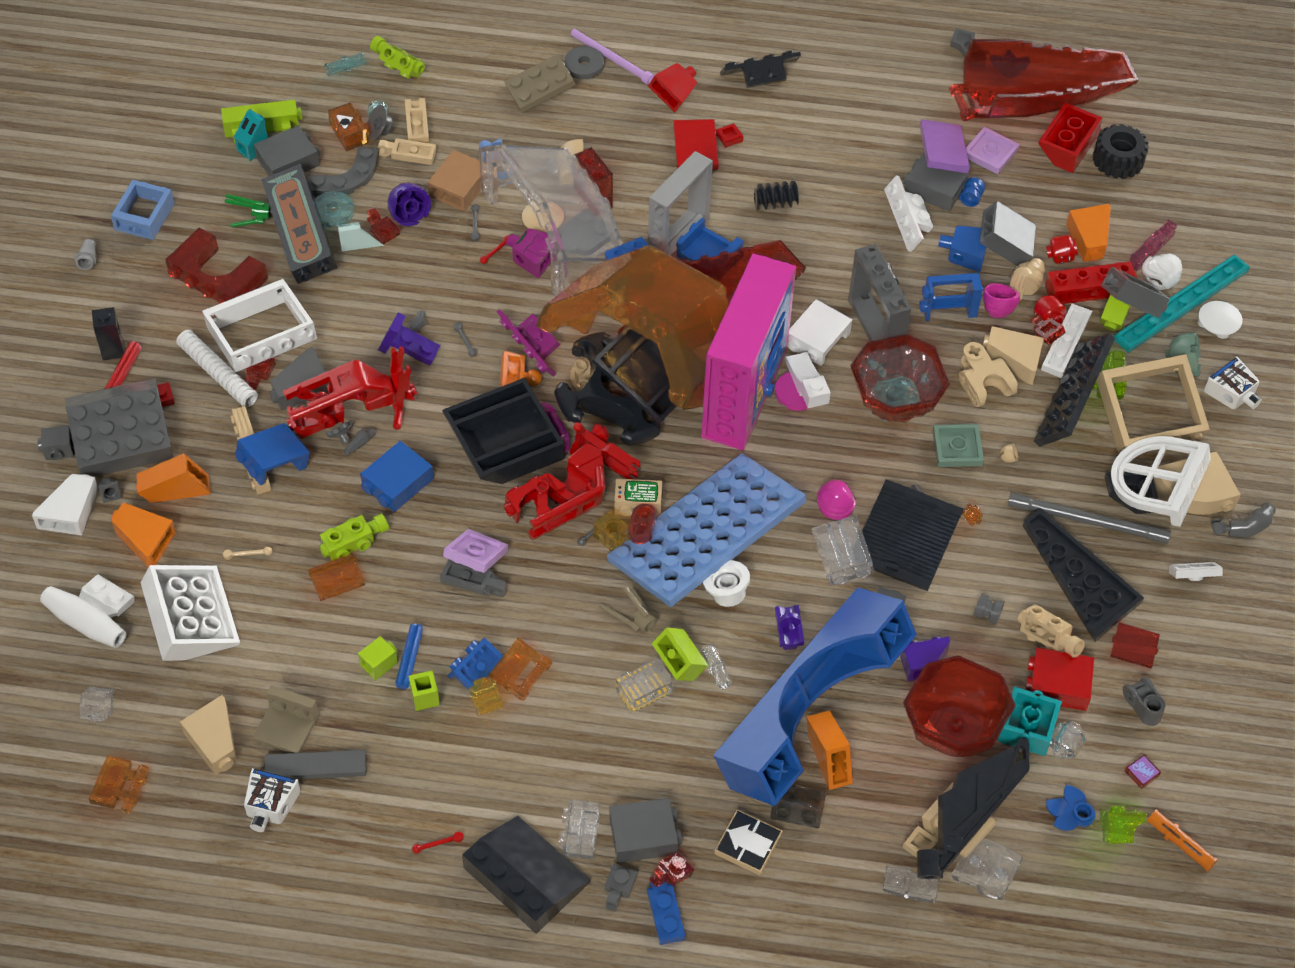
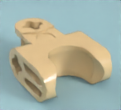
(981, 372)

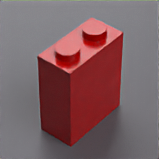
(1061, 677)

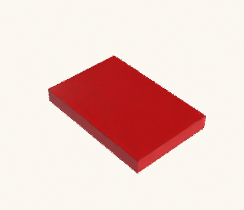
(695, 136)

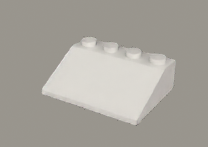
(188, 611)

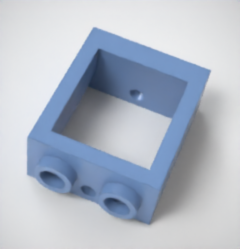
(139, 225)

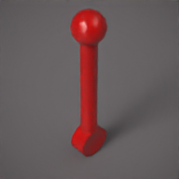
(484, 259)
(457, 837)

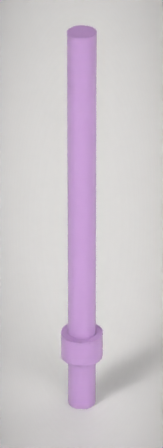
(646, 77)

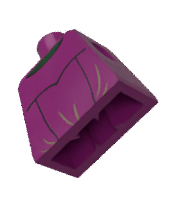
(530, 251)

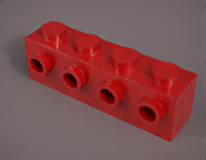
(1082, 283)

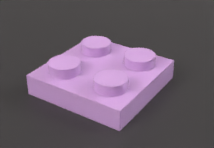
(991, 150)
(475, 550)

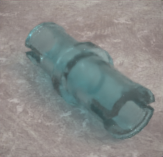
(345, 64)

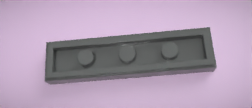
(317, 764)

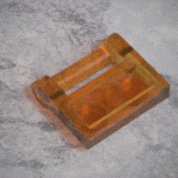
(514, 663)

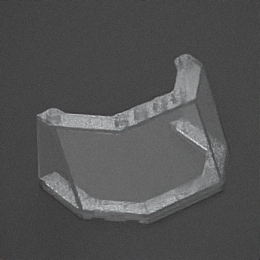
(563, 201)

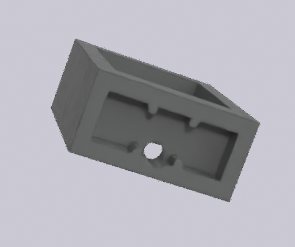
(1135, 292)

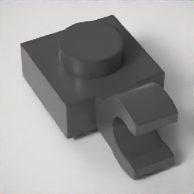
(618, 884)

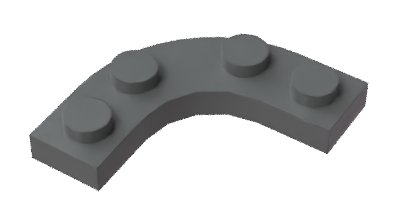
(358, 175)

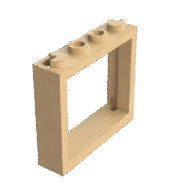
(1178, 363)

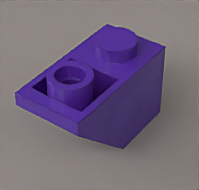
(920, 653)

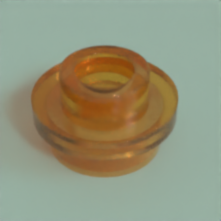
(972, 514)

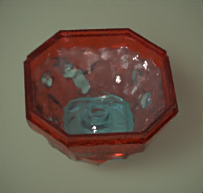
(899, 377)

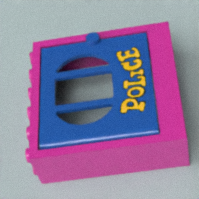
(747, 351)

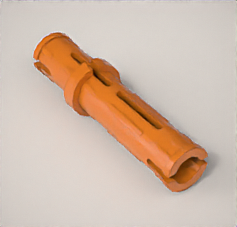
(1158, 820)

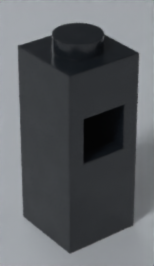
(108, 333)

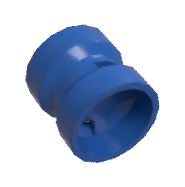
(972, 192)

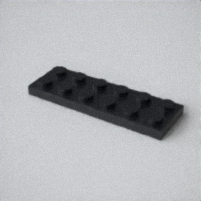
(1074, 390)

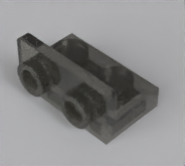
(800, 806)

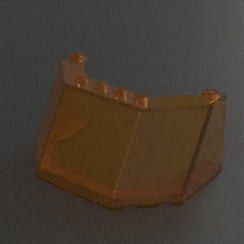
(656, 299)

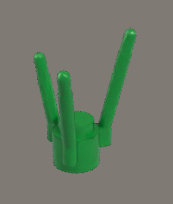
(259, 209)

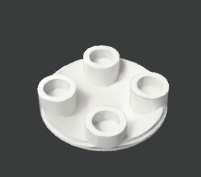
(1220, 318)

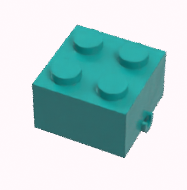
(1031, 719)

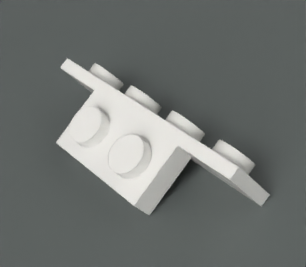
(909, 213)

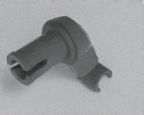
(1252, 525)

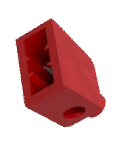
(674, 85)

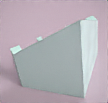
(354, 237)

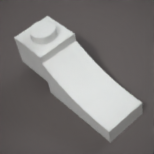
(807, 380)

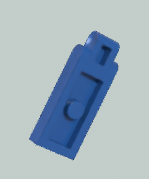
(665, 913)

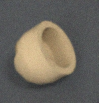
(1009, 453)

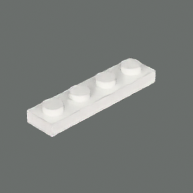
(1064, 346)

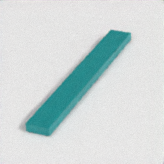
(1182, 303)

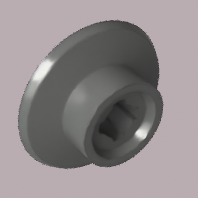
(379, 123)

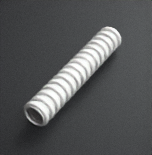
(217, 368)

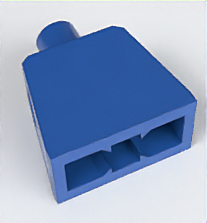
(965, 247)

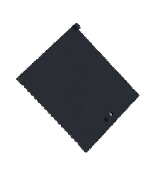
(909, 533)

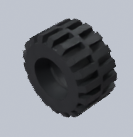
(1120, 151)

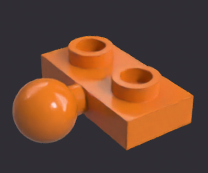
(514, 369)

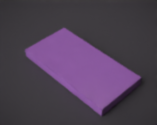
(944, 146)

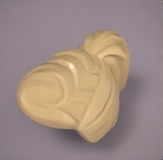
(1028, 277)

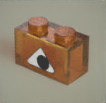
(348, 126)

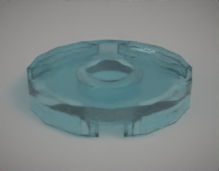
(337, 200)

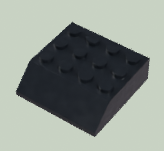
(639, 371)
(505, 432)

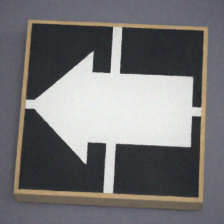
(748, 842)

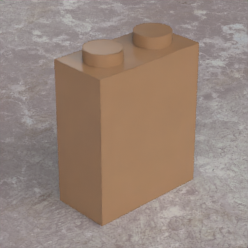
(456, 181)

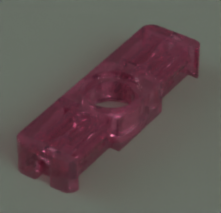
(1153, 244)

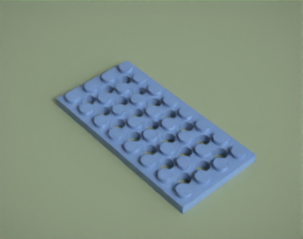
(707, 539)

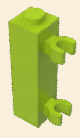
(278, 116)

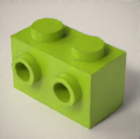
(679, 654)

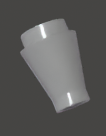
(86, 256)

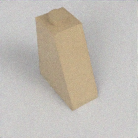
(1017, 349)
(212, 735)

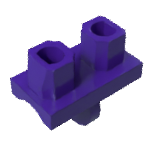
(789, 627)

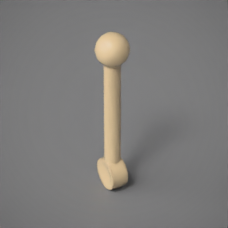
(228, 554)

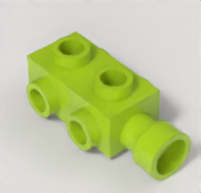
(397, 58)
(351, 536)

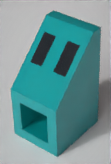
(250, 132)

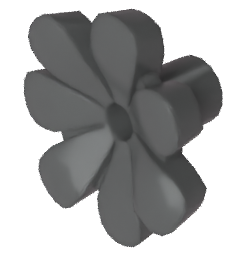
(341, 432)

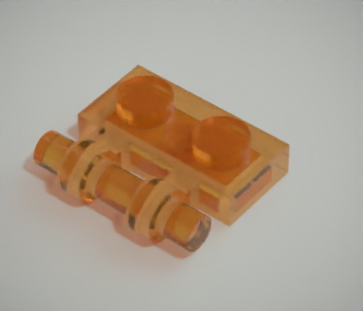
(112, 780)

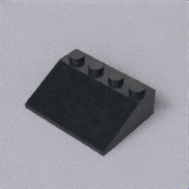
(524, 872)

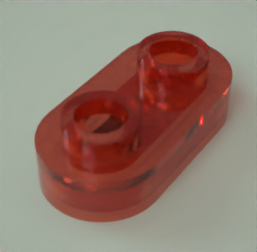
(642, 524)

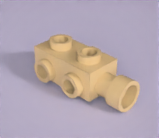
(1049, 630)

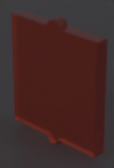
(1135, 645)

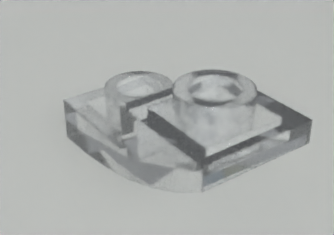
(904, 883)

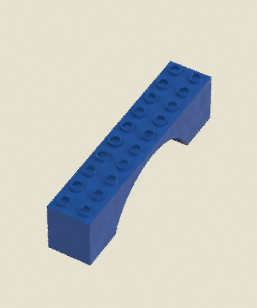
(859, 637)

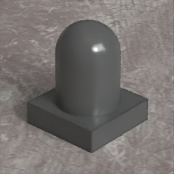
(109, 494)

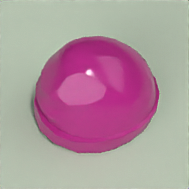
(1000, 300)
(835, 500)

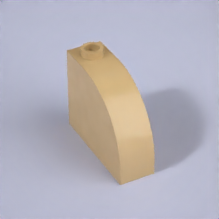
(1215, 490)

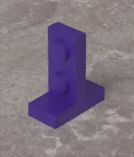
(412, 343)

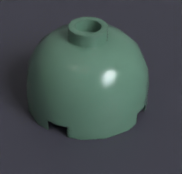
(1188, 345)

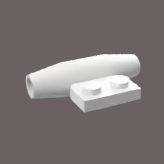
(91, 610)

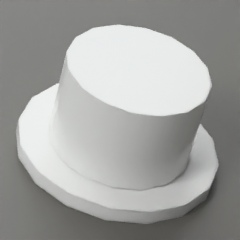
(728, 583)

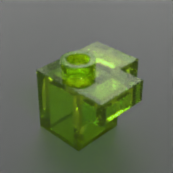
(1120, 824)

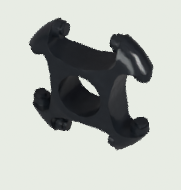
(599, 402)

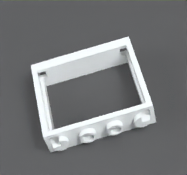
(251, 304)

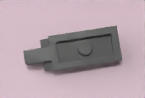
(471, 580)

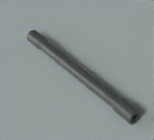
(1149, 532)

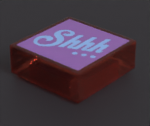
(1142, 771)

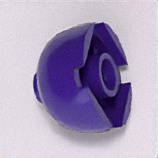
(408, 203)

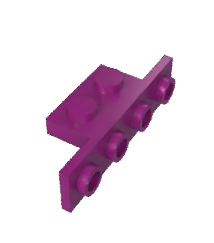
(536, 341)

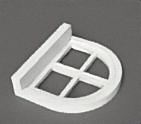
(1187, 480)

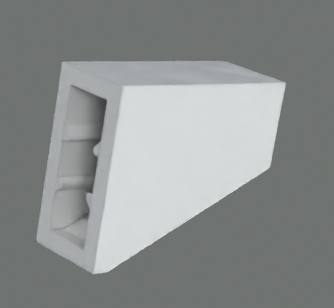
(68, 506)

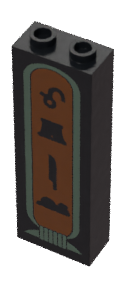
(299, 224)

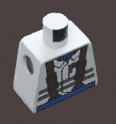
(1234, 385)
(269, 798)

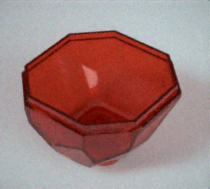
(959, 693)

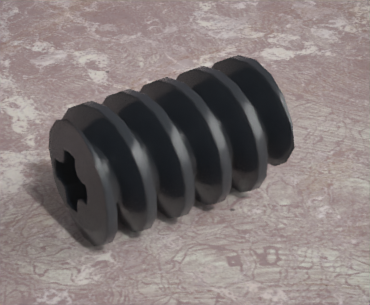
(775, 195)

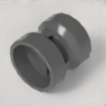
(986, 607)

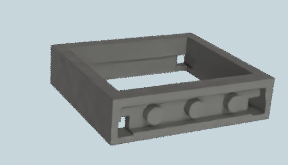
(868, 270)

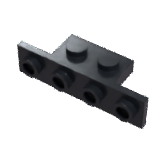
(762, 71)

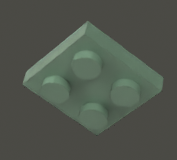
(958, 445)

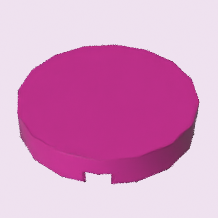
(788, 395)

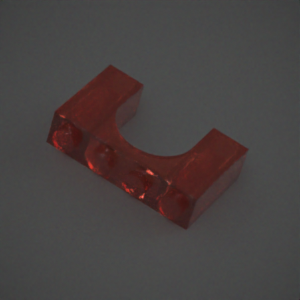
(195, 251)

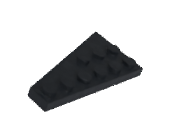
(1089, 584)

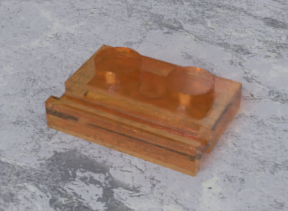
(336, 577)

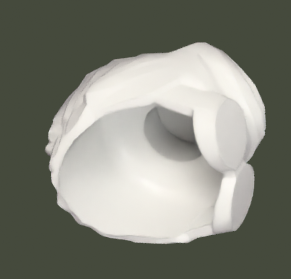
(1164, 268)

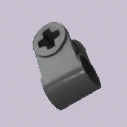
(1142, 698)

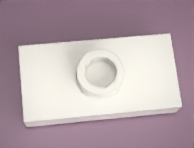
(1195, 571)

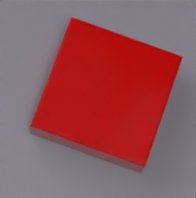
(729, 135)

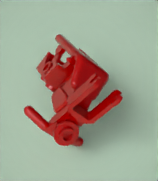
(350, 382)
(582, 488)

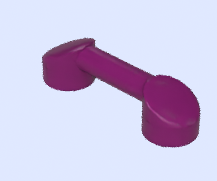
(557, 423)

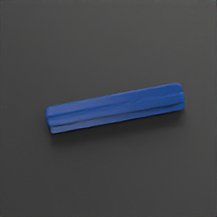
(409, 656)

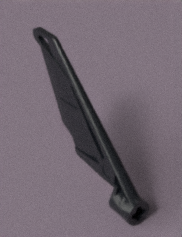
(970, 804)

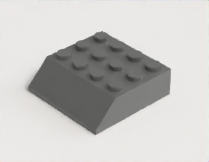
(118, 428)

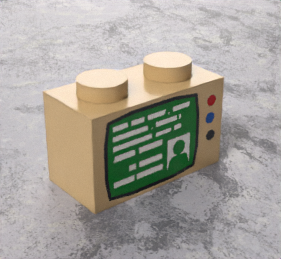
(633, 492)

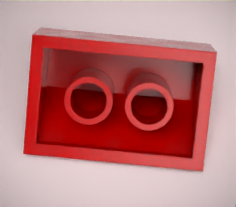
(1070, 136)

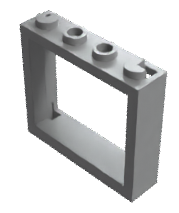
(692, 174)

